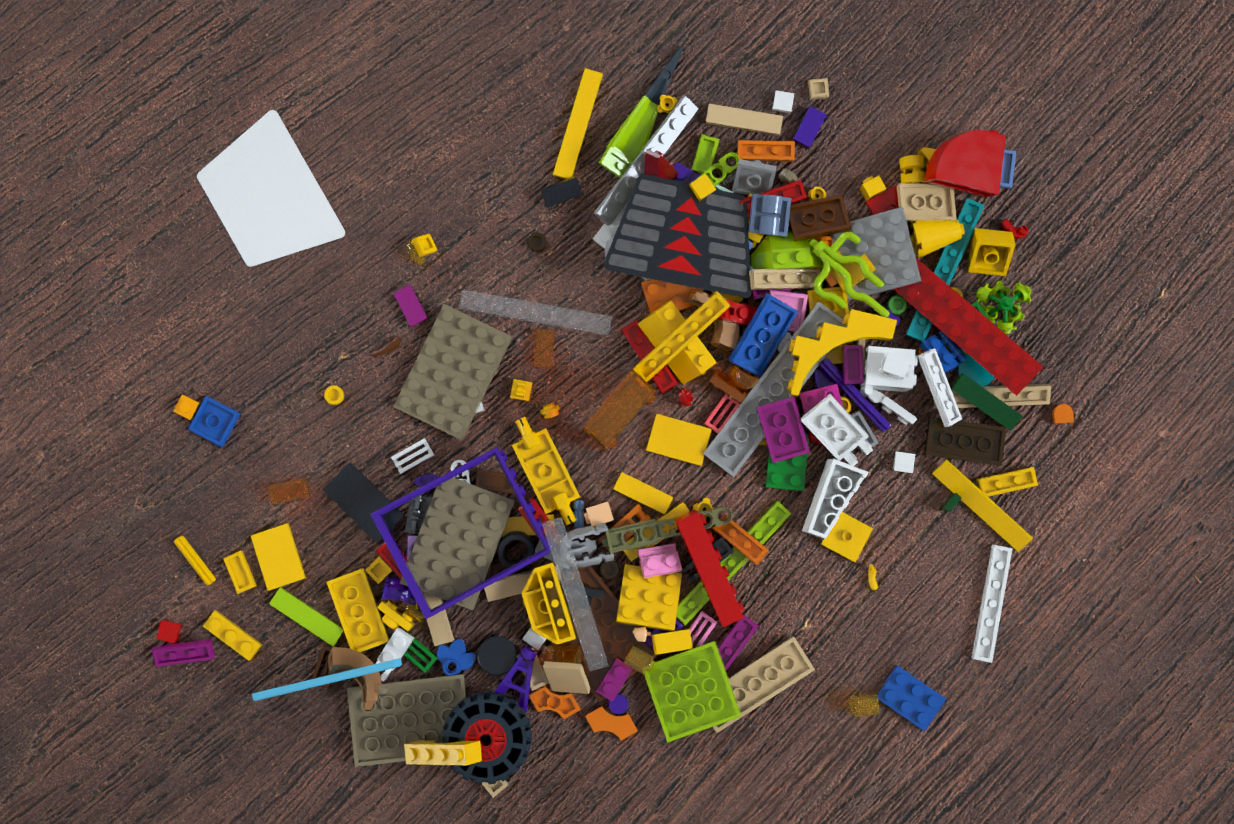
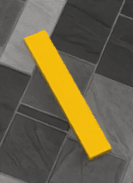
(578, 124)
(682, 336)
(982, 505)

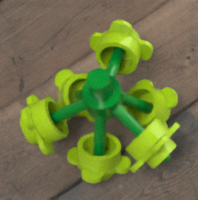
(999, 294)

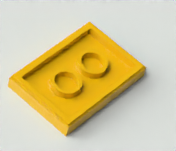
(678, 439)
(278, 557)

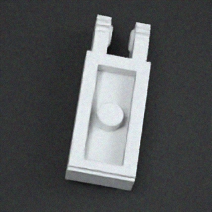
(890, 406)
(394, 649)

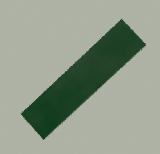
(986, 401)

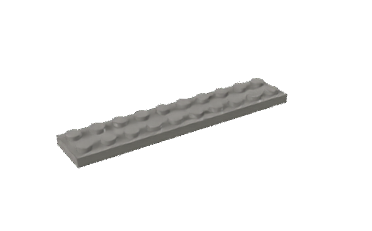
(743, 429)

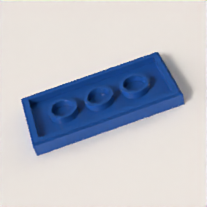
(763, 335)

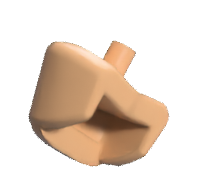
(641, 633)

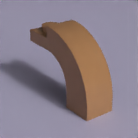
(725, 333)
(347, 659)

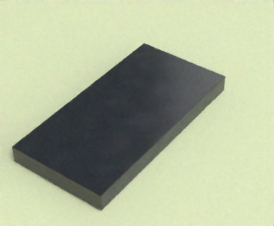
(360, 499)

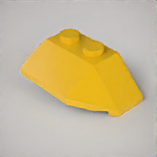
(547, 605)

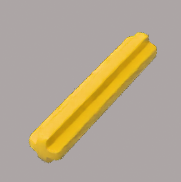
(195, 561)

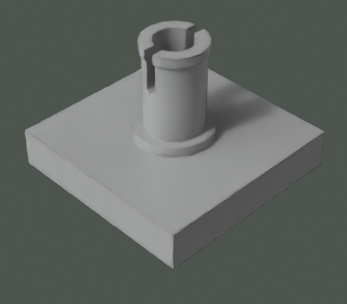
(753, 177)

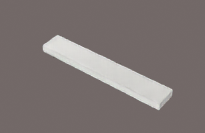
(992, 603)

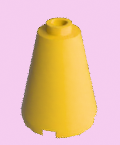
(934, 234)

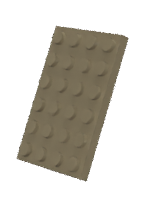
(453, 372)
(458, 540)
(401, 715)

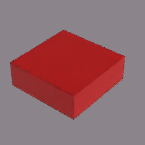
(169, 631)

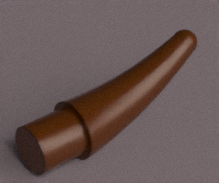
(389, 347)

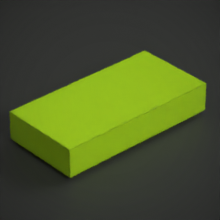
(705, 154)

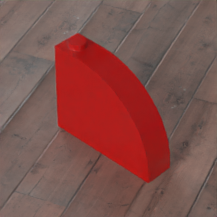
(969, 163)

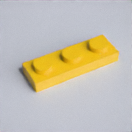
(232, 635)

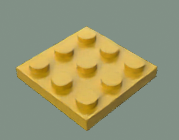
(649, 600)

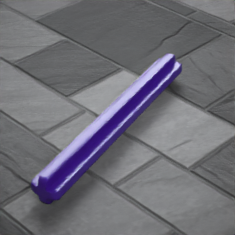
(855, 395)

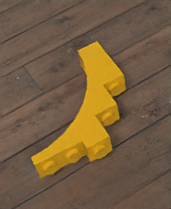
(858, 327)

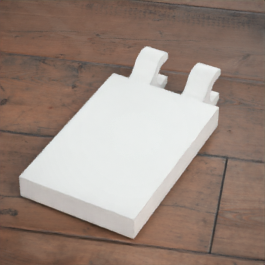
(836, 429)

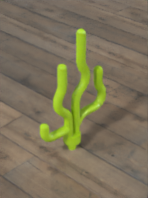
(829, 257)

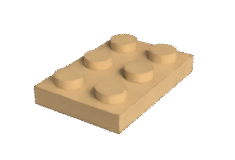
(926, 201)

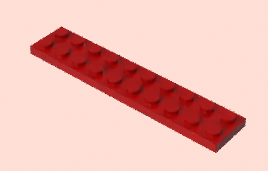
(971, 330)

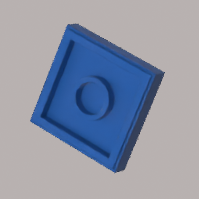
(214, 421)

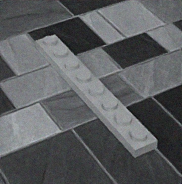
(660, 141)

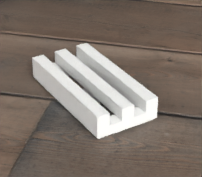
(398, 463)

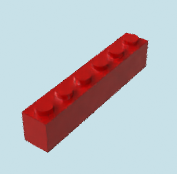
(709, 567)

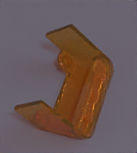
(619, 410)

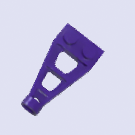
(525, 666)

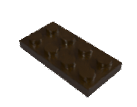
(965, 442)

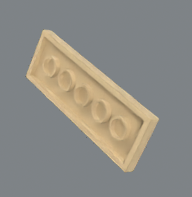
(768, 677)

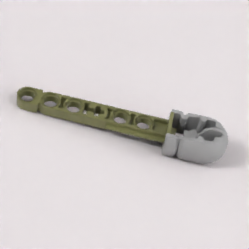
(615, 537)

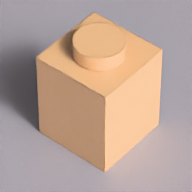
(598, 514)

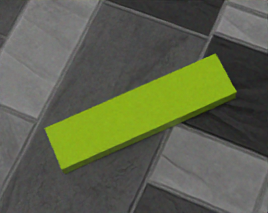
(306, 616)

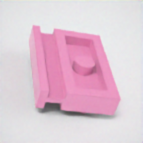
(659, 560)

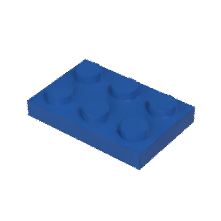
(910, 698)

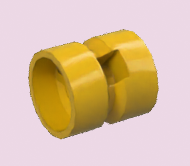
(912, 169)

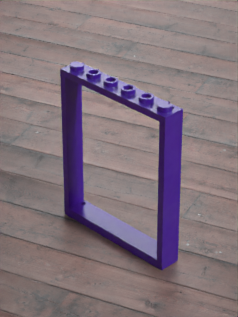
(401, 562)

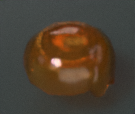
(742, 378)

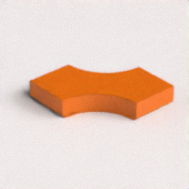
(563, 704)
(604, 721)

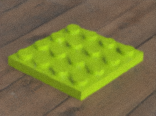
(692, 692)

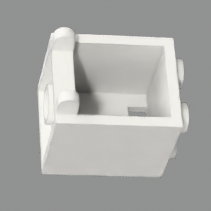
(875, 380)

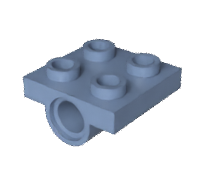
(769, 215)

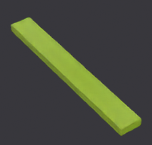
(761, 532)

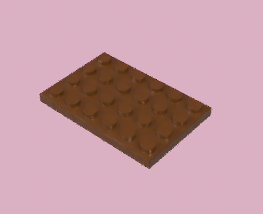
(615, 637)

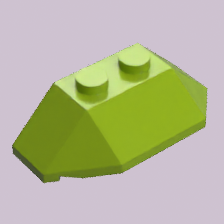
(784, 253)

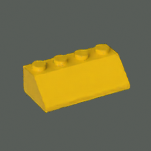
(693, 358)

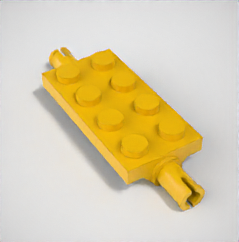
(545, 471)

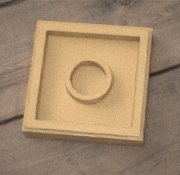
(566, 677)

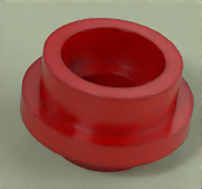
(685, 396)

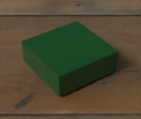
(951, 502)

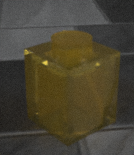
(639, 660)
(864, 704)

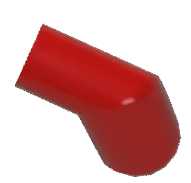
(1018, 232)

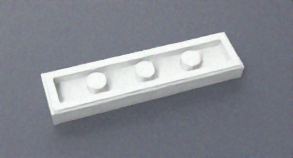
(939, 387)

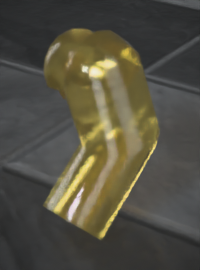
(412, 253)
(412, 610)

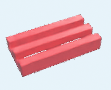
(713, 427)

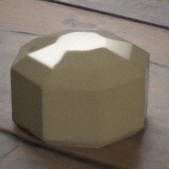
(787, 176)

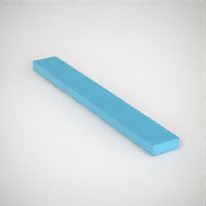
(327, 679)

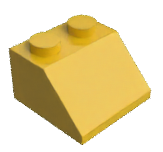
(990, 252)

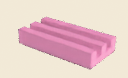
(710, 628)

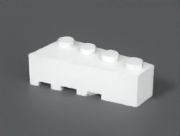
(832, 496)

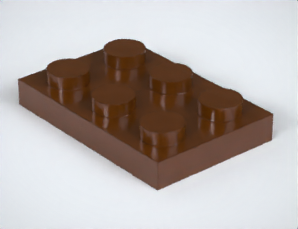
(818, 218)

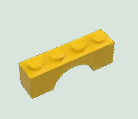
(431, 753)

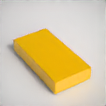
(239, 572)
(672, 642)

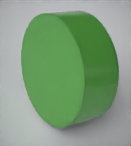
(896, 305)

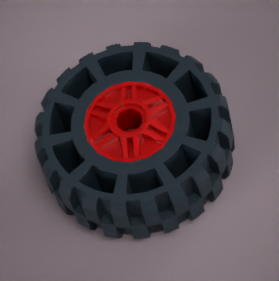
(503, 722)

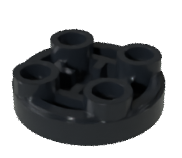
(497, 655)

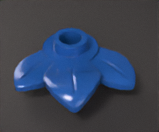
(455, 654)

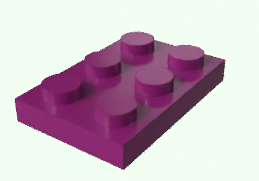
(783, 429)

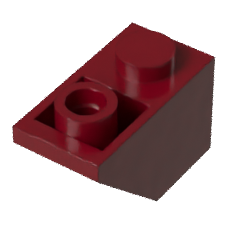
(658, 166)

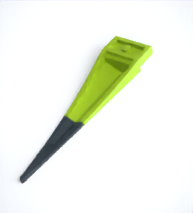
(639, 124)

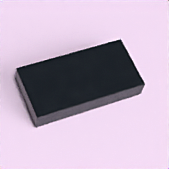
(561, 191)

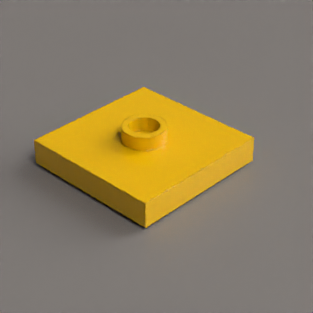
(847, 537)

